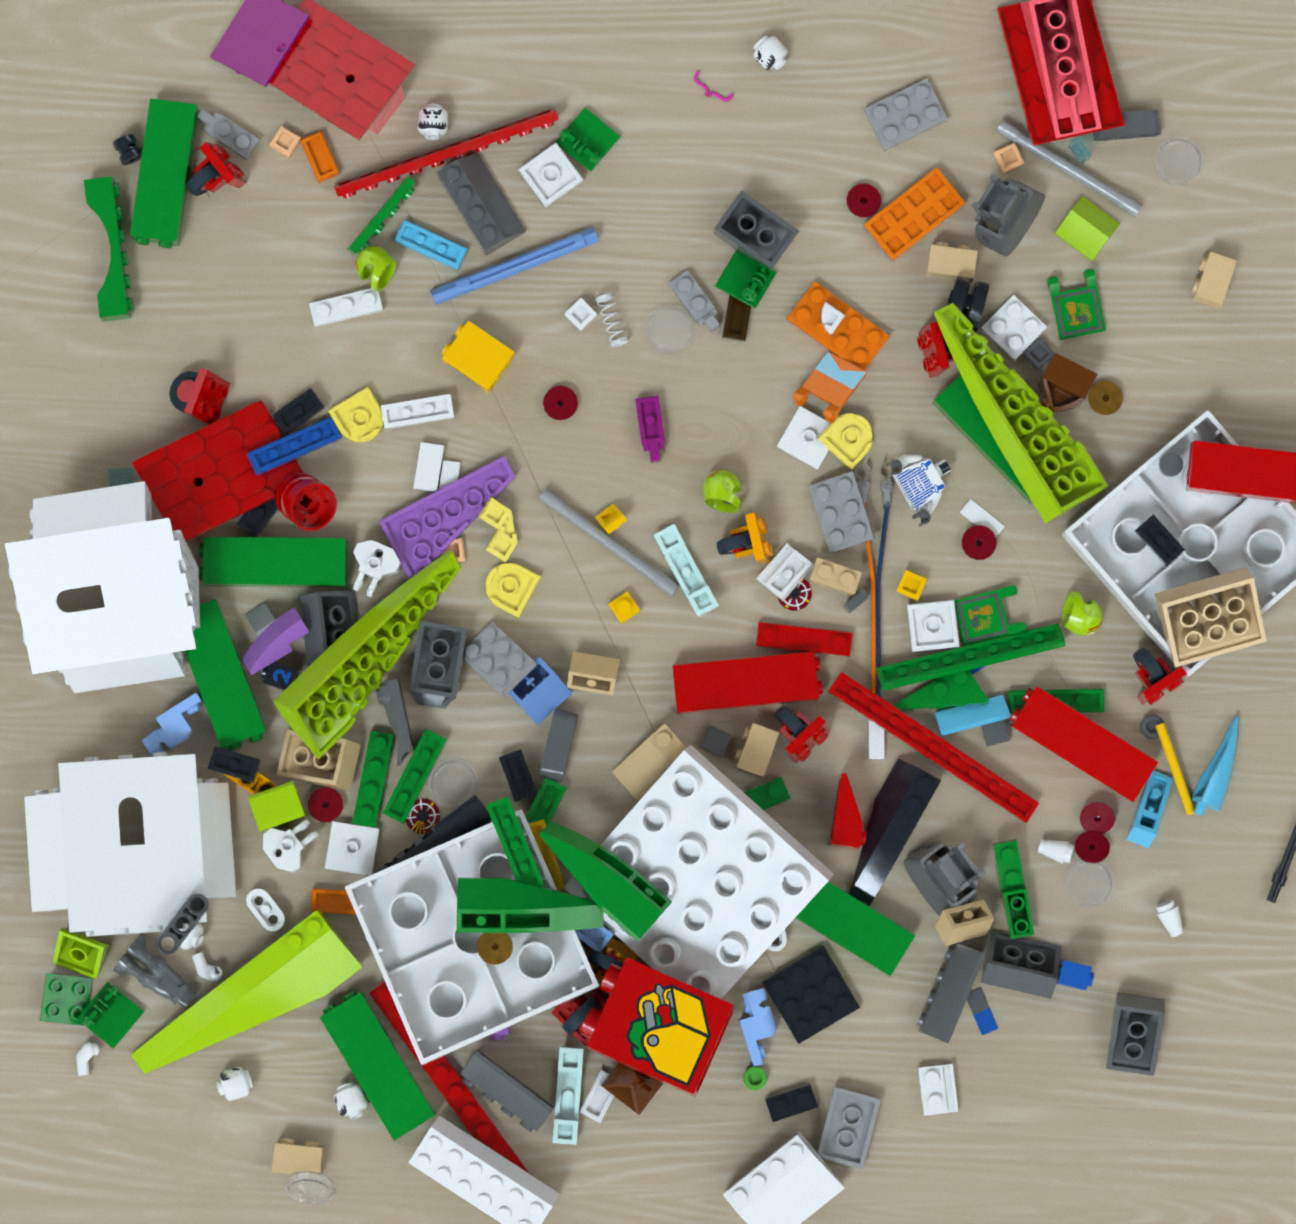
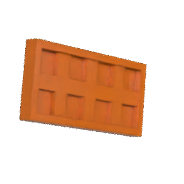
(914, 214)
(854, 338)

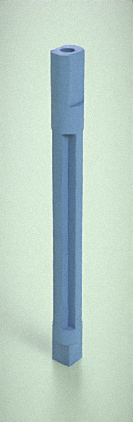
(514, 265)

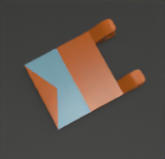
(832, 382)

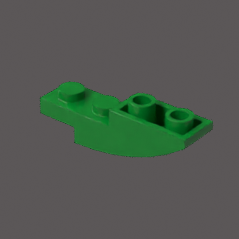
(1013, 889)

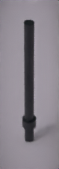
(1279, 879)

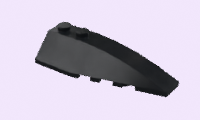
(461, 821)
(890, 826)

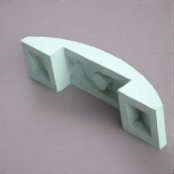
(685, 570)
(568, 1095)

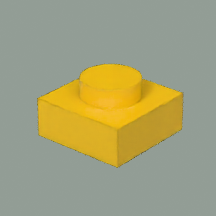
(611, 518)
(911, 585)
(624, 607)

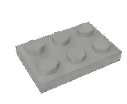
(905, 114)
(842, 512)
(498, 659)
(848, 1127)

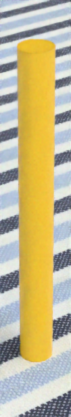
(1175, 768)

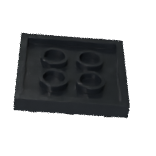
(811, 994)

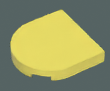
(358, 417)
(848, 438)
(511, 587)

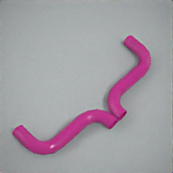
(711, 93)

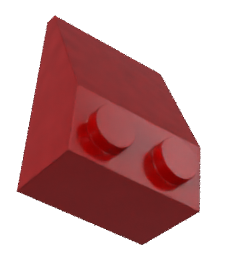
(847, 823)

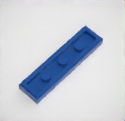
(293, 446)

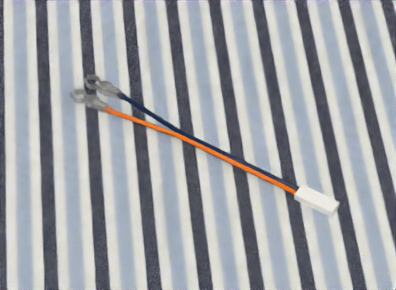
(876, 733)

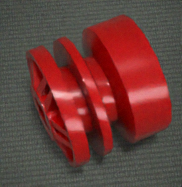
(306, 501)

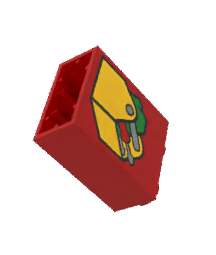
(657, 1025)

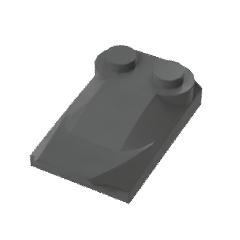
(437, 664)
(392, 697)

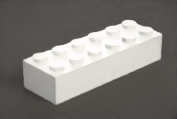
(482, 1176)

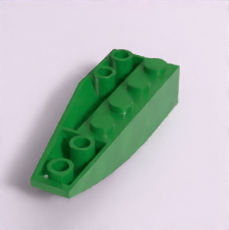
(608, 880)
(520, 907)

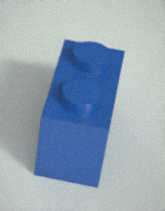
(1075, 975)

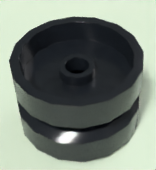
(969, 304)

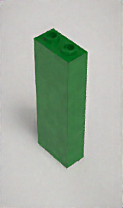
(164, 173)
(963, 413)
(273, 562)
(224, 681)
(856, 928)
(377, 1064)

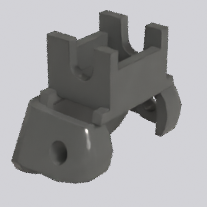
(1009, 206)
(945, 877)

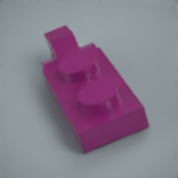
(650, 426)

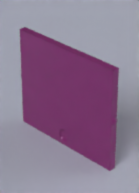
(260, 38)

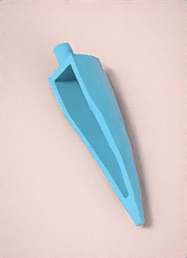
(1215, 780)

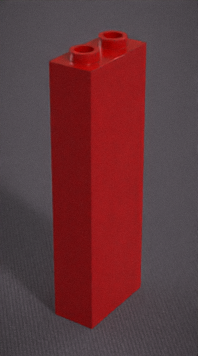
(1242, 471)
(747, 682)
(1083, 743)

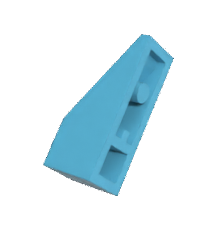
(1150, 809)

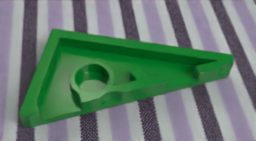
(947, 691)

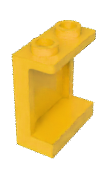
(478, 356)

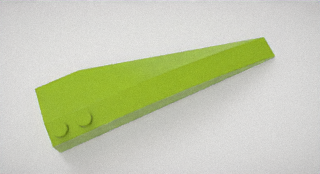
(1038, 449)
(336, 685)
(283, 977)

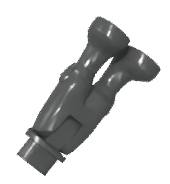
(159, 977)

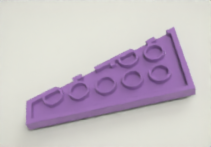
(431, 524)

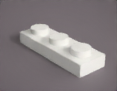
(345, 307)
(417, 411)

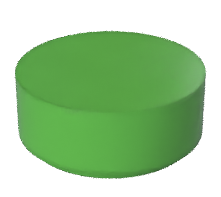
(754, 1077)

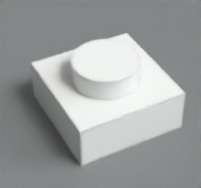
(580, 314)

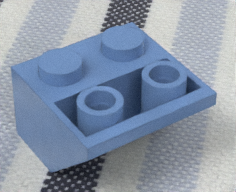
(540, 692)

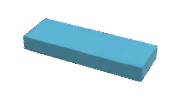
(431, 245)
(972, 715)

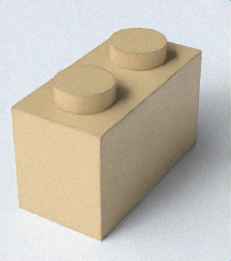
(951, 262)
(1214, 279)
(835, 577)
(593, 673)
(757, 750)
(964, 922)
(294, 1158)

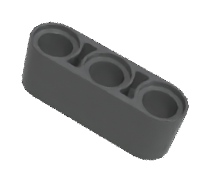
(1137, 125)
(558, 744)
(192, 917)

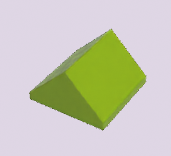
(1087, 228)
(276, 806)
(80, 953)

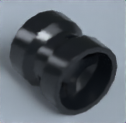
(127, 149)

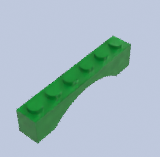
(113, 296)

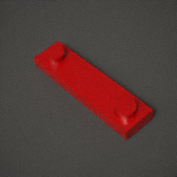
(804, 639)

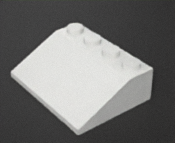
(784, 1186)

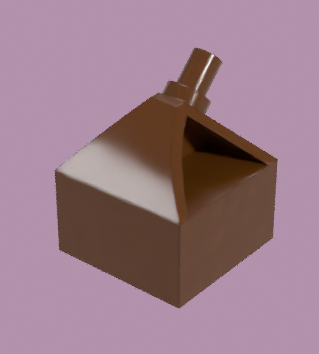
(1064, 384)
(631, 1087)

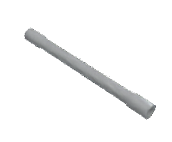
(1121, 200)
(558, 505)

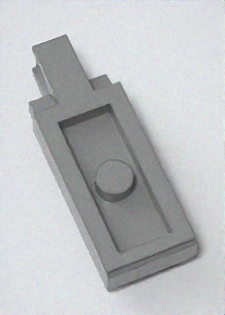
(229, 134)
(694, 300)

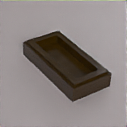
(736, 319)

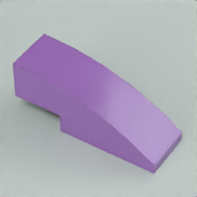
(274, 641)

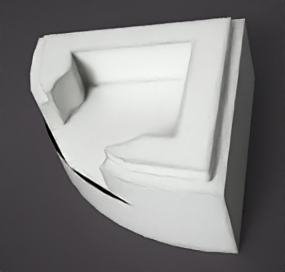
(830, 318)

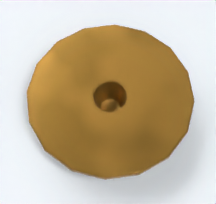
(1105, 398)
(494, 947)

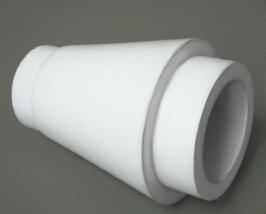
(1057, 850)
(1170, 917)

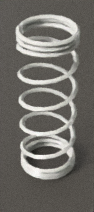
(618, 342)

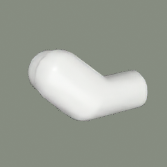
(206, 970)
(83, 1057)

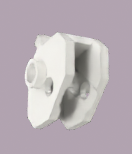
(373, 566)
(289, 844)

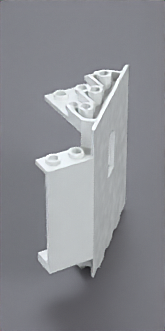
(144, 580)
(129, 888)

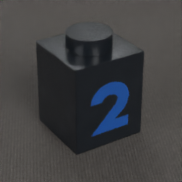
(279, 675)

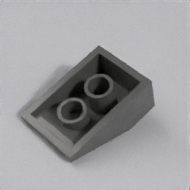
(755, 230)
(1135, 1033)

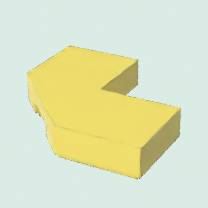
(504, 538)

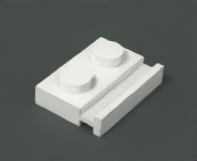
(785, 572)
(938, 1089)

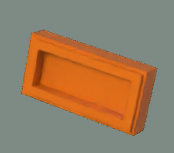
(320, 157)
(331, 901)

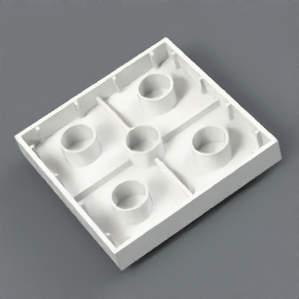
(1213, 529)
(722, 866)
(436, 973)

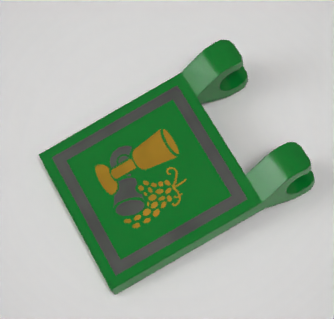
(1077, 310)
(984, 616)

